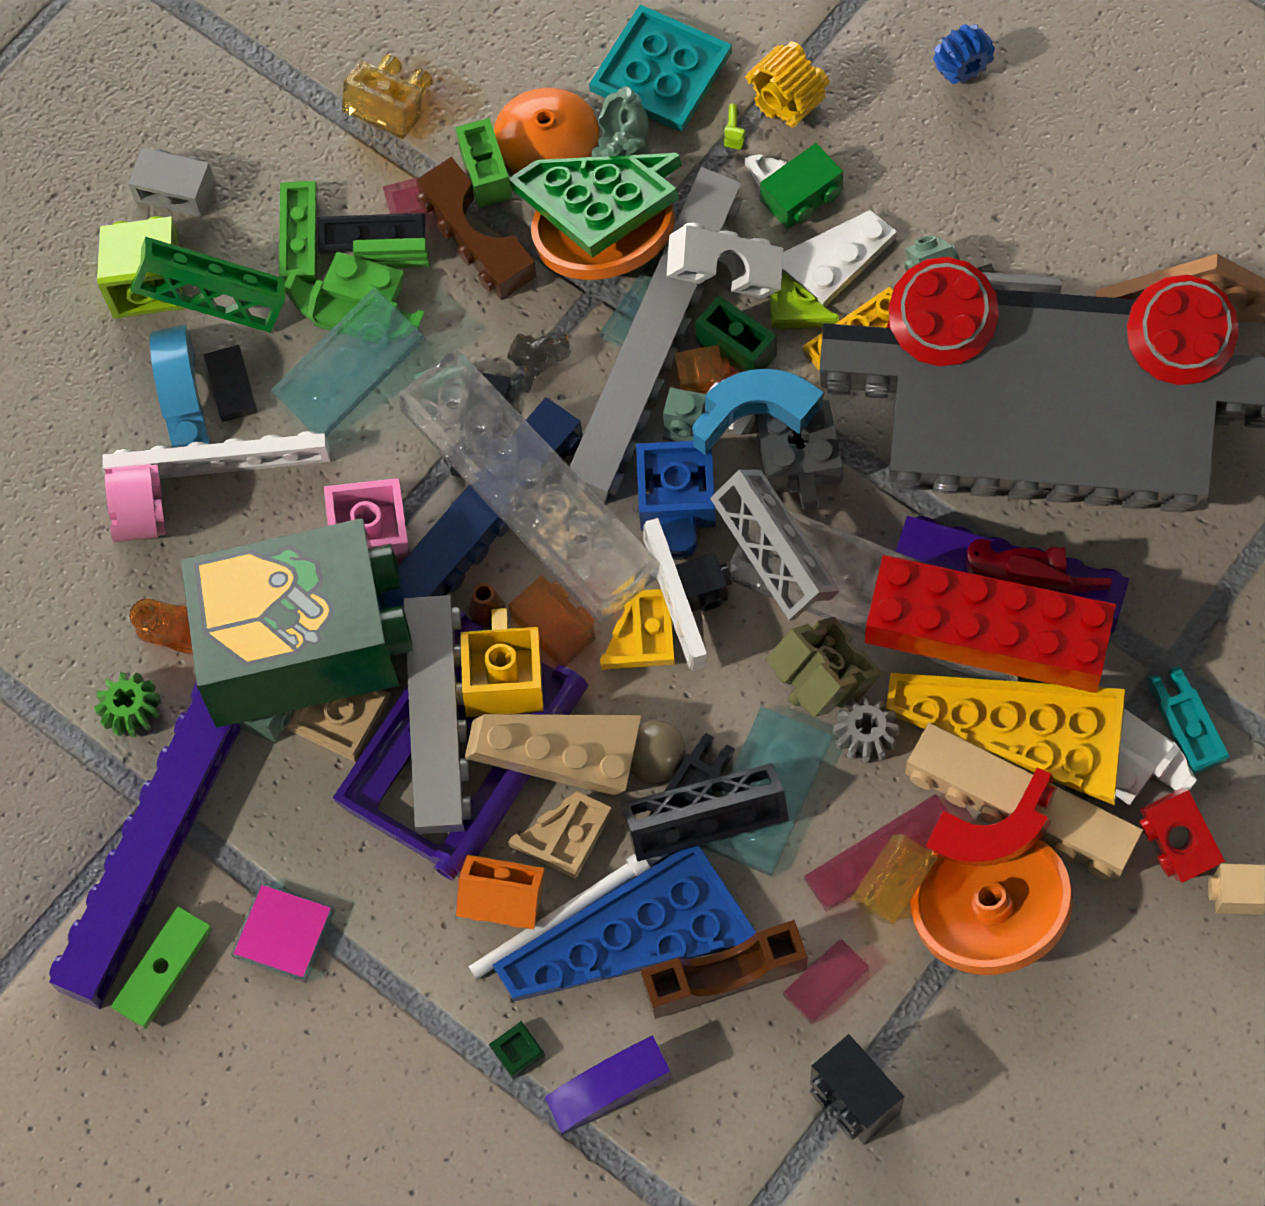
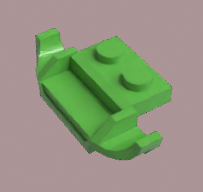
(343, 288)

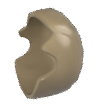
(657, 751)

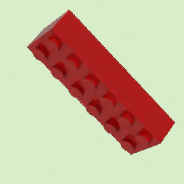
(989, 623)

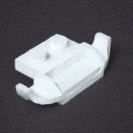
(1148, 754)

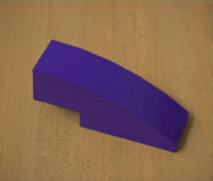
(608, 1085)

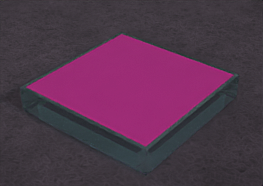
(283, 932)

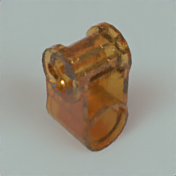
(169, 628)

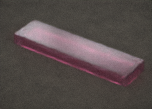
(844, 873)

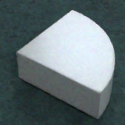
(762, 167)

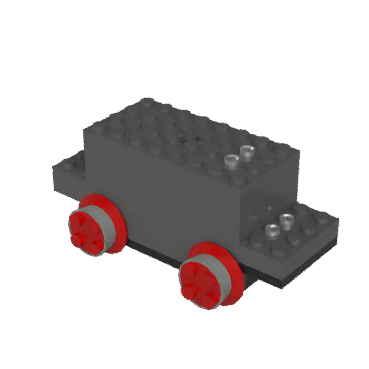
(1051, 387)

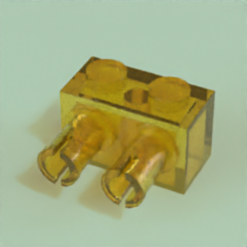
(383, 98)

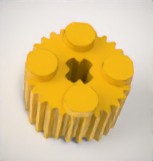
(787, 84)

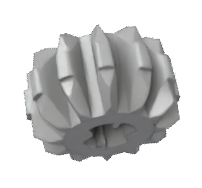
(881, 729)

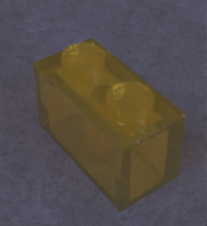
(893, 878)

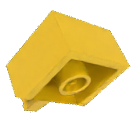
(501, 669)

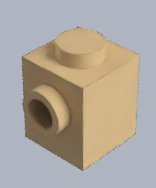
(1238, 889)

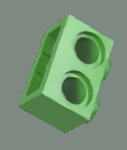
(483, 162)

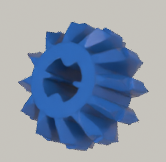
(964, 53)

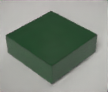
(517, 1050)

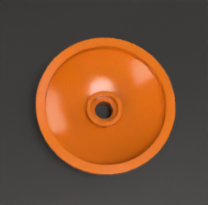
(568, 134)

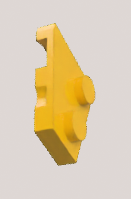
(642, 634)

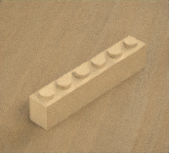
(995, 789)

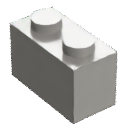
(171, 181)

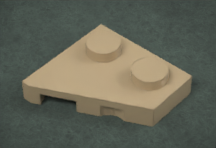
(566, 834)

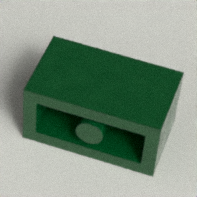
(737, 335)

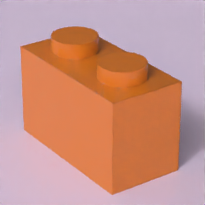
(500, 892)

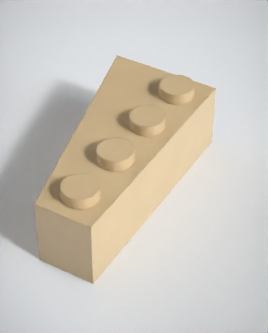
(566, 749)

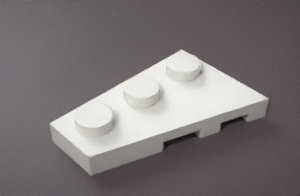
(838, 255)

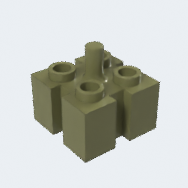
(823, 667)

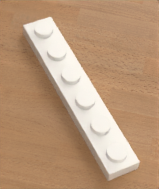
(230, 456)

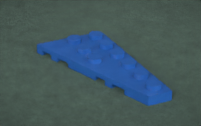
(654, 918)

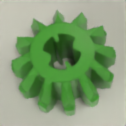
(117, 715)

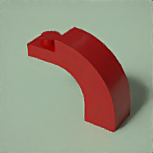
(1000, 841)

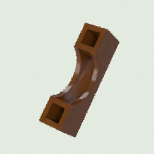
(499, 260)
(695, 981)

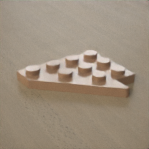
(1241, 286)

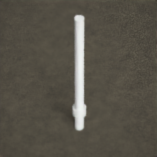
(570, 908)

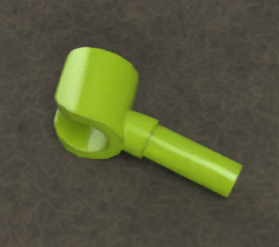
(733, 135)

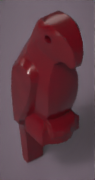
(1029, 568)

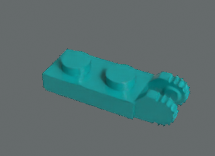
(1188, 722)

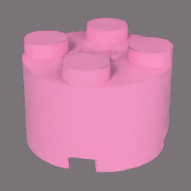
(134, 502)

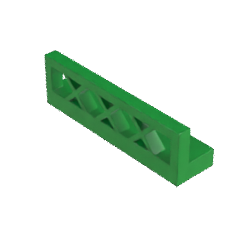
(213, 279)

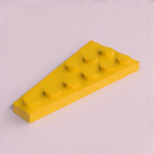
(1024, 723)

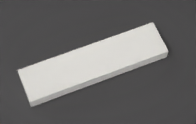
(675, 596)

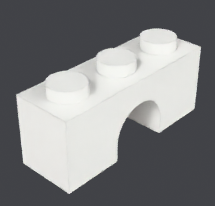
(752, 262)

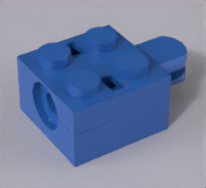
(676, 484)

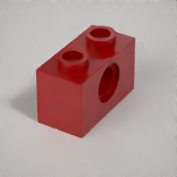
(1200, 850)

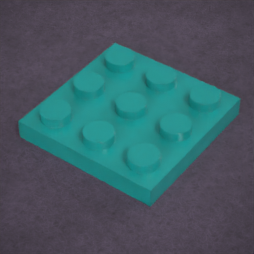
(663, 64)

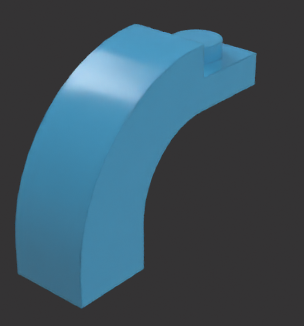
(177, 386)
(756, 392)

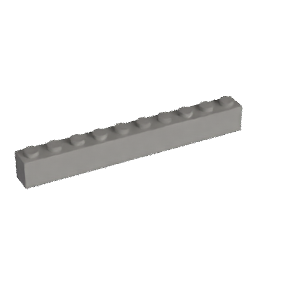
(649, 347)

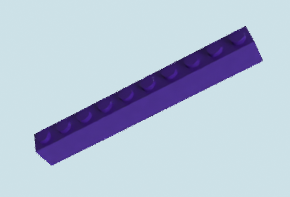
(143, 857)

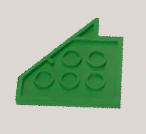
(598, 197)

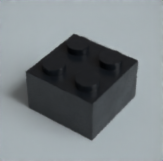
(855, 1090)

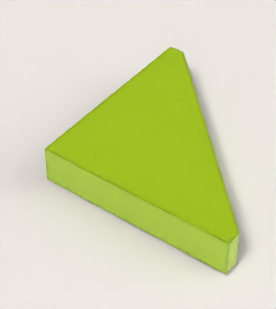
(797, 307)

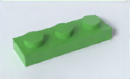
(298, 230)

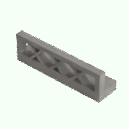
(786, 539)

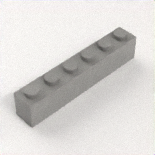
(434, 716)

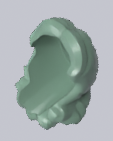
(623, 125)

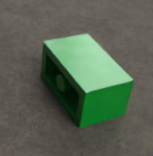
(801, 186)

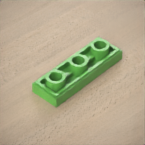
(174, 946)

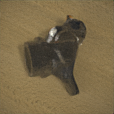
(537, 355)

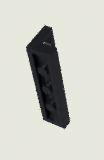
(707, 816)

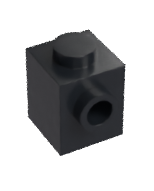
(704, 582)

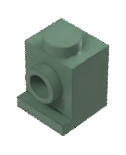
(681, 413)

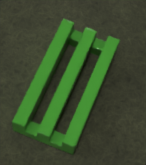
(394, 252)

